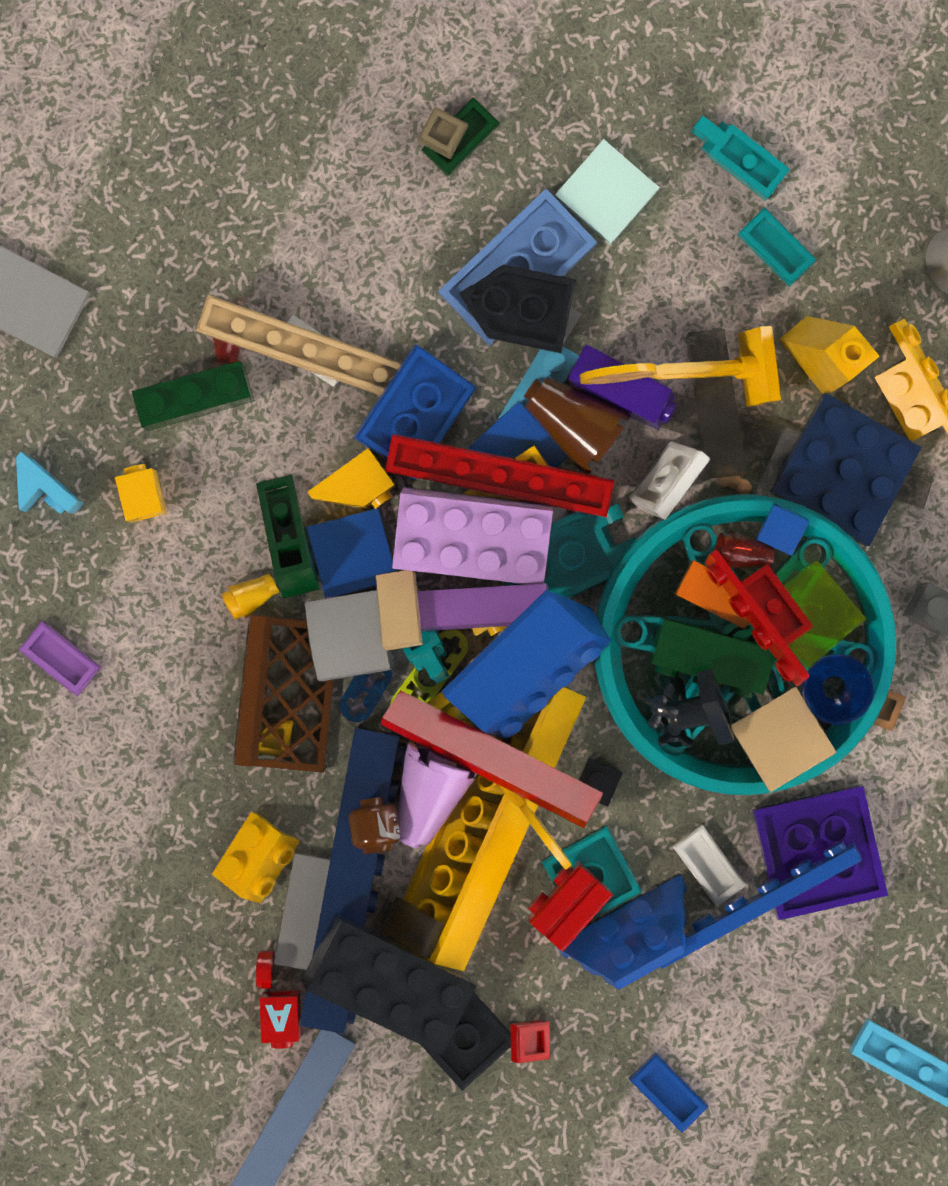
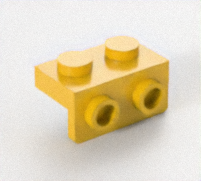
(255, 858)

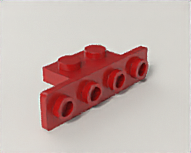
(768, 609)

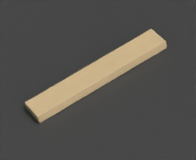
(296, 346)

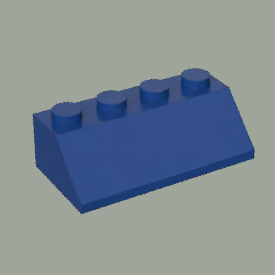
(527, 664)

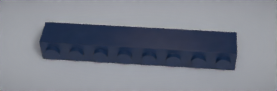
(350, 872)

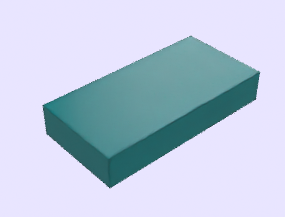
(776, 247)

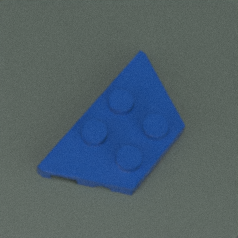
(634, 936)

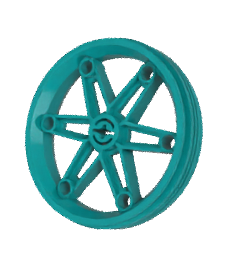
(681, 524)

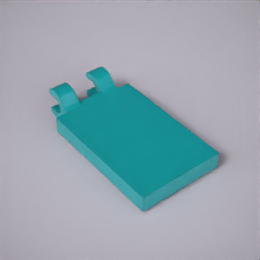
(581, 552)

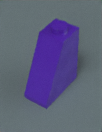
(642, 398)

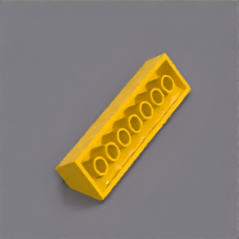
(480, 839)

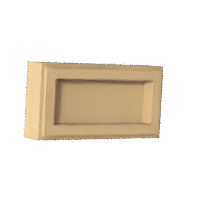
(399, 610)

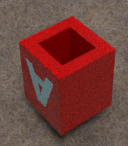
(280, 1018)

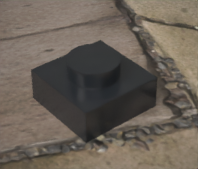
(601, 778)

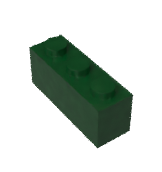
(193, 396)
(695, 649)

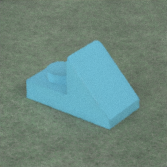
(35, 480)

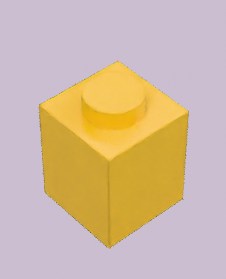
(140, 493)

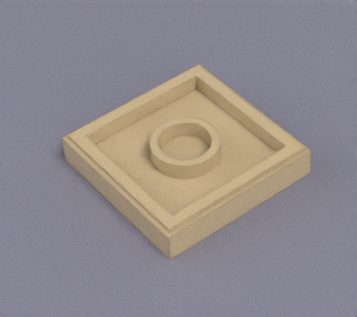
(782, 739)

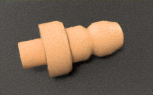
(735, 482)

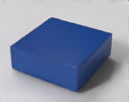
(782, 529)

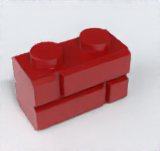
(568, 905)

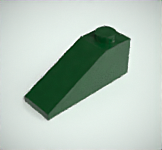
(287, 537)

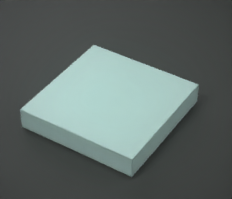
(607, 192)

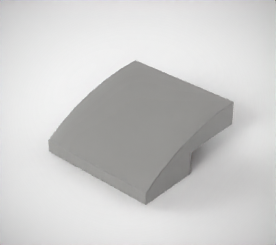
(346, 636)

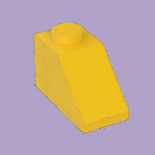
(356, 484)

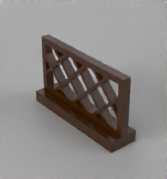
(253, 700)

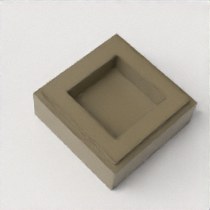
(442, 132)

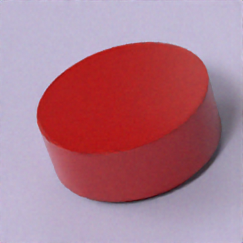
(265, 970)

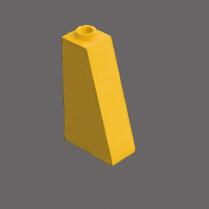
(828, 351)

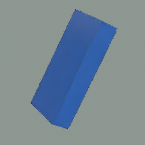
(668, 1092)

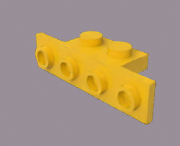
(914, 386)

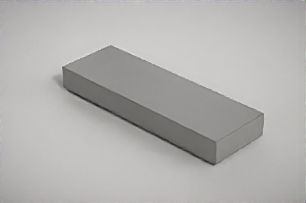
(302, 911)

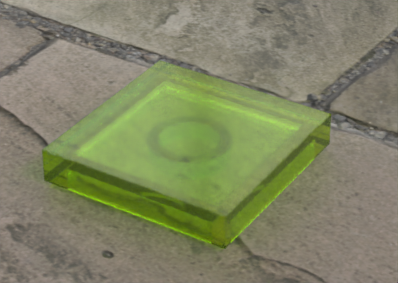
(827, 610)

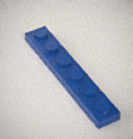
(770, 895)

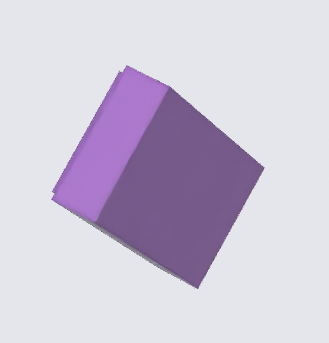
(60, 658)

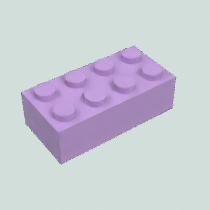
(472, 536)

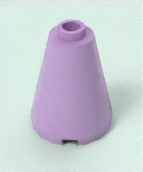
(428, 793)

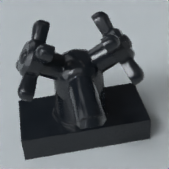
(693, 712)

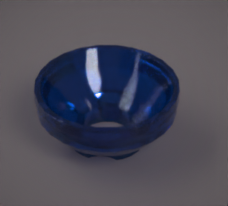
(856, 694)

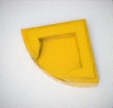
(270, 745)

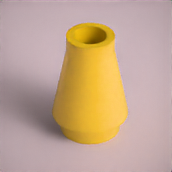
(249, 595)

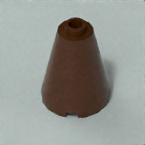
(575, 420)

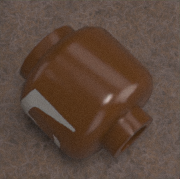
(374, 826)

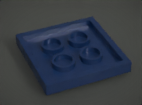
(846, 468)

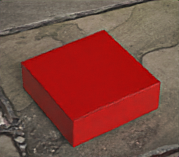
(530, 1041)

